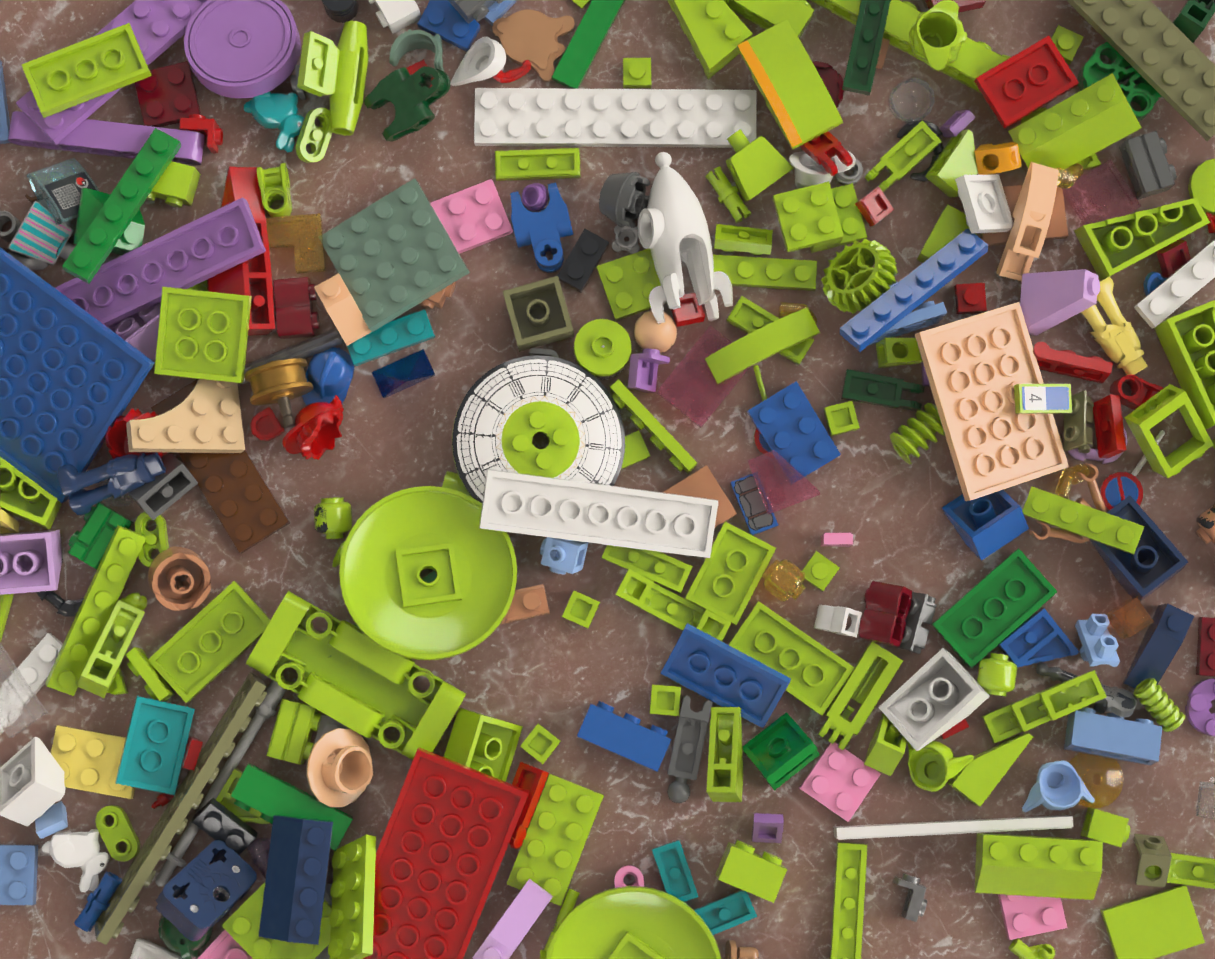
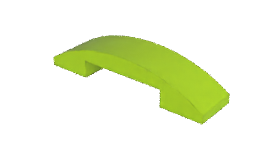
(761, 344)
(670, 606)
(1187, 871)

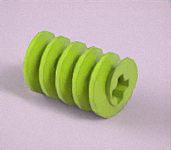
(917, 433)

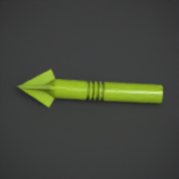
(566, 908)

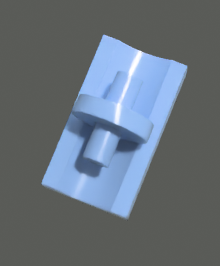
(1097, 643)

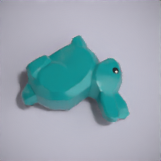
(280, 113)

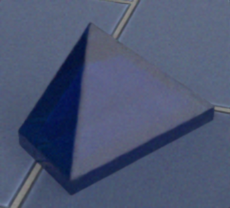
(403, 373)

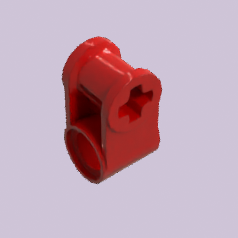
(1140, 391)

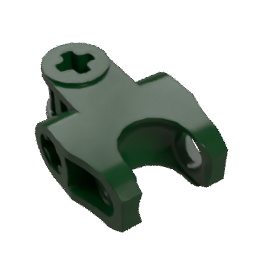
(410, 97)

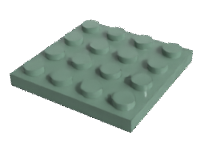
(394, 254)

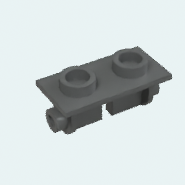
(920, 611)

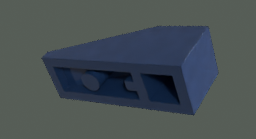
(1159, 644)

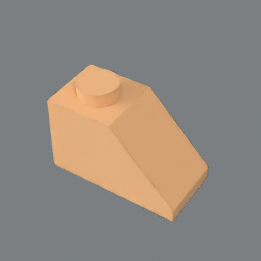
(342, 309)

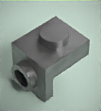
(915, 903)

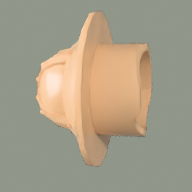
(339, 767)

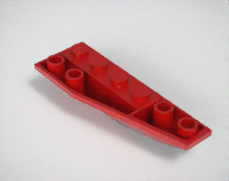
(254, 275)

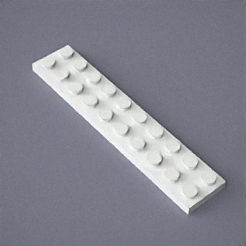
(612, 117)

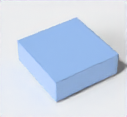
(52, 820)

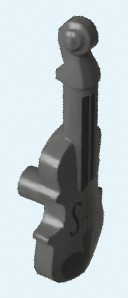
(1117, 701)

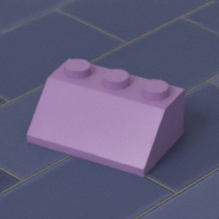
(141, 330)
(30, 561)

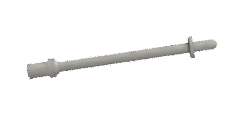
(264, 711)

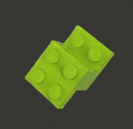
(819, 217)

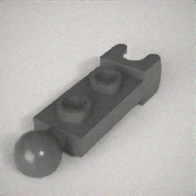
(687, 749)

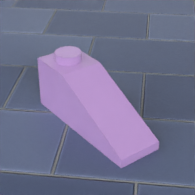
(514, 923)

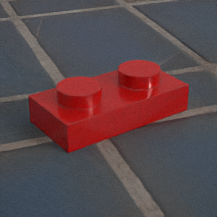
(1109, 426)

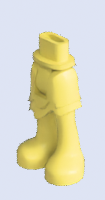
(1118, 339)

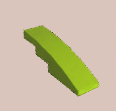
(1044, 706)

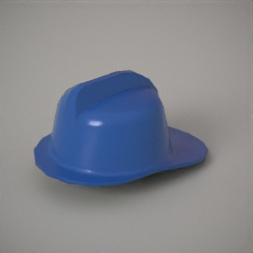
(330, 375)

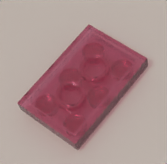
(691, 383)

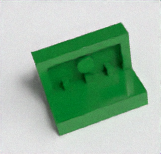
(781, 750)

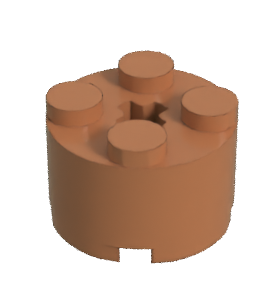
(179, 594)

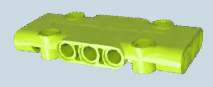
(359, 682)

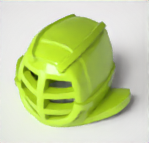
(938, 35)

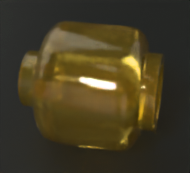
(784, 580)

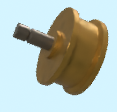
(278, 383)

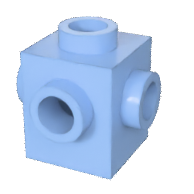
(563, 555)

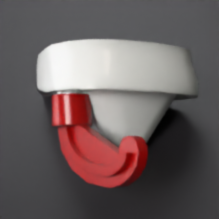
(487, 60)

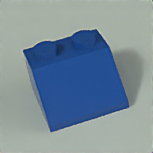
(986, 521)

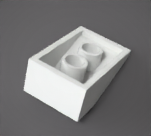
(933, 700)

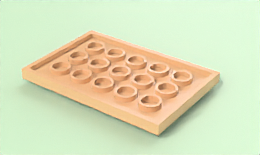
(973, 382)

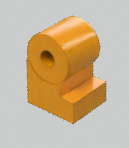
(997, 158)

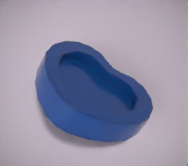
(1152, 281)

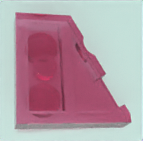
(780, 482)

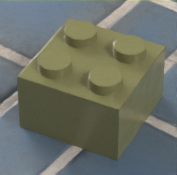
(538, 313)

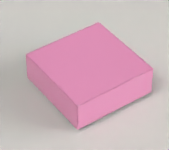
(837, 539)

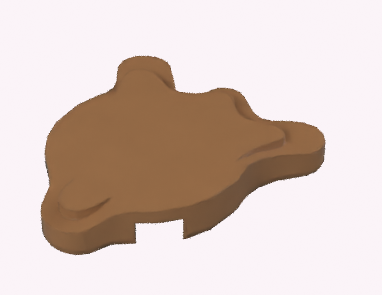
(533, 38)

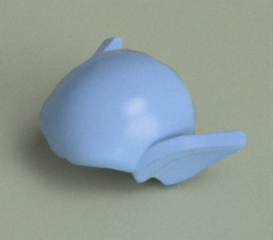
(1057, 788)

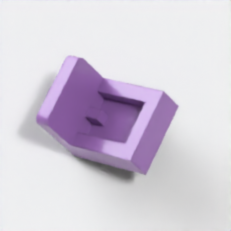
(644, 370)

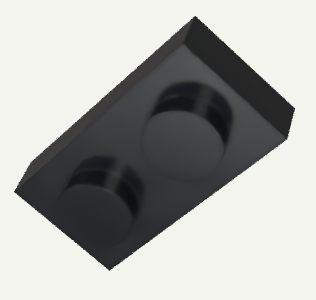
(583, 260)
(224, 826)

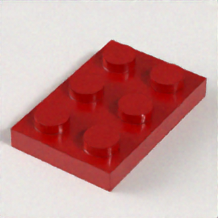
(1026, 82)

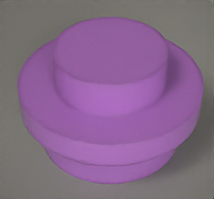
(535, 196)

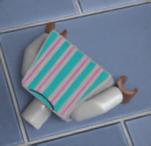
(39, 238)

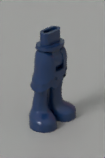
(125, 475)

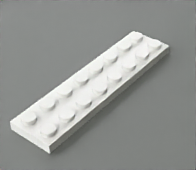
(598, 513)

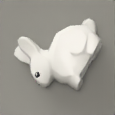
(79, 850)

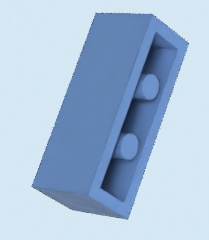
(1113, 736)

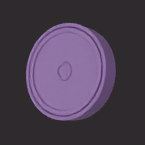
(242, 46)

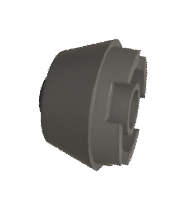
(624, 198)

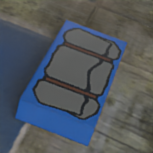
(752, 505)

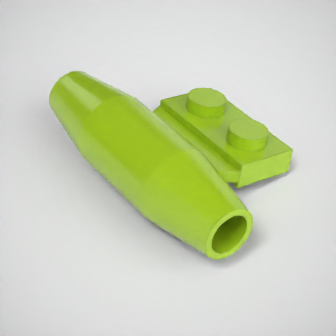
(337, 73)

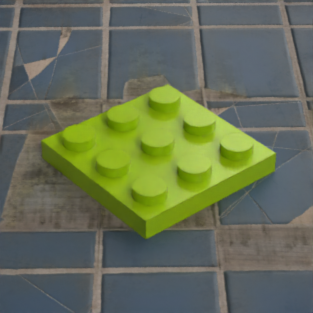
(202, 335)
(245, 925)

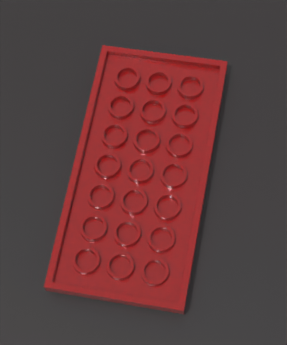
(440, 858)

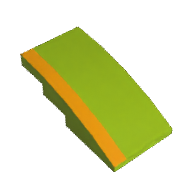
(790, 84)

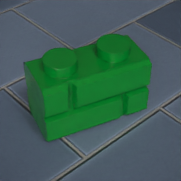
(96, 534)

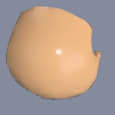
(654, 335)

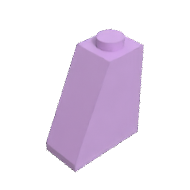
(1056, 296)

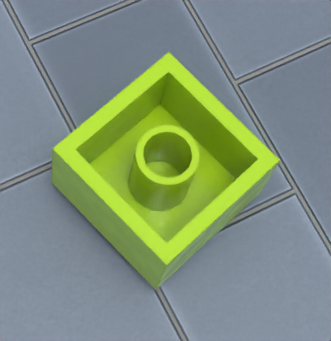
(751, 871)

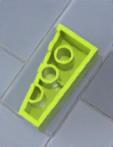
(711, 31)

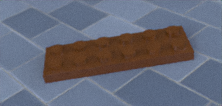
(232, 488)

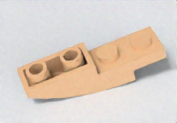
(1031, 221)

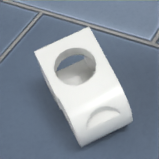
(835, 618)

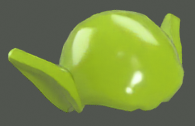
(934, 765)

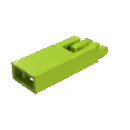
(865, 686)

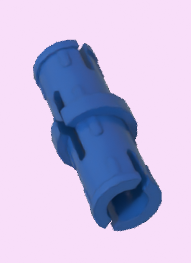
(98, 901)

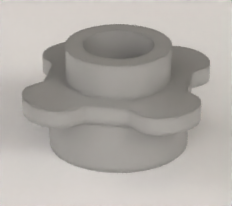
(619, 243)

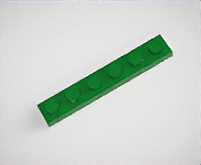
(121, 206)

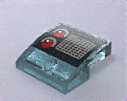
(61, 188)

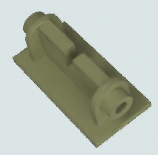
(1076, 432)

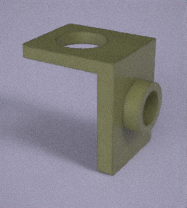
(1152, 851)

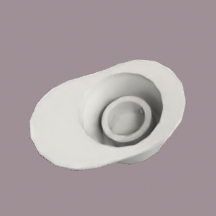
(811, 173)

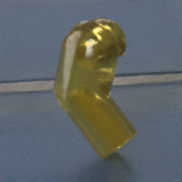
(1068, 177)

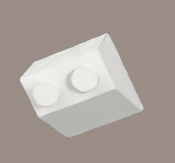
(30, 783)

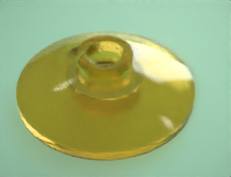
(1111, 778)

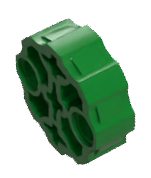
(1095, 70)

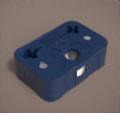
(202, 886)

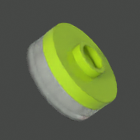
(602, 348)

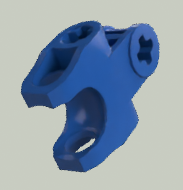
(542, 228)

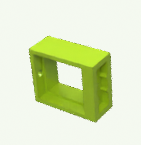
(1153, 412)

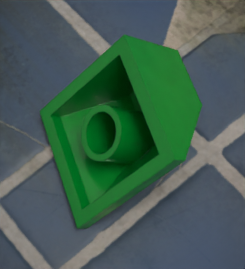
(90, 204)

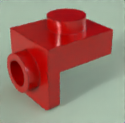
(205, 126)

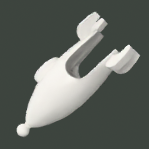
(675, 233)

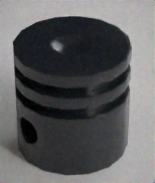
(341, 10)

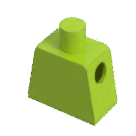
(755, 164)

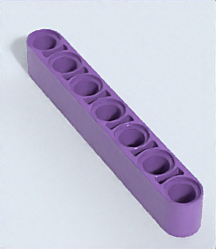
(105, 139)

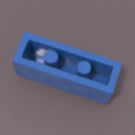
(624, 736)

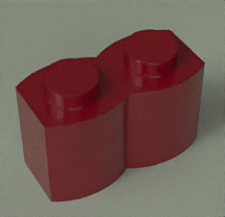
(295, 308)
(885, 613)

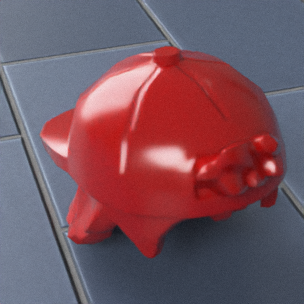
(315, 429)

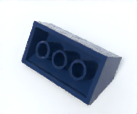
(295, 879)

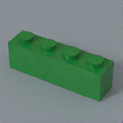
(276, 797)

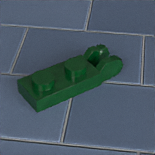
(879, 390)

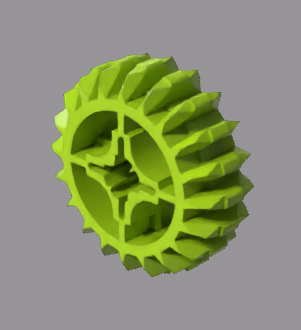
(856, 271)

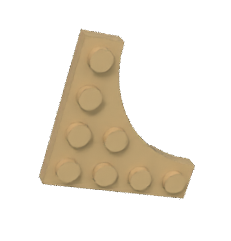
(202, 423)

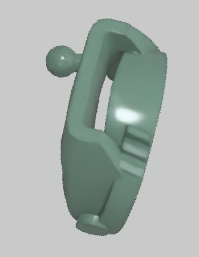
(417, 40)

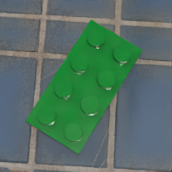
(994, 608)

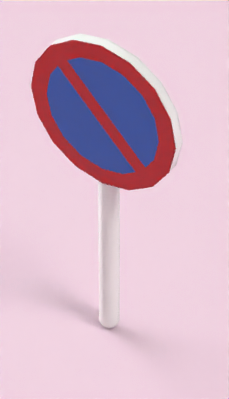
(1122, 484)

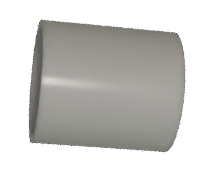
(6, 216)

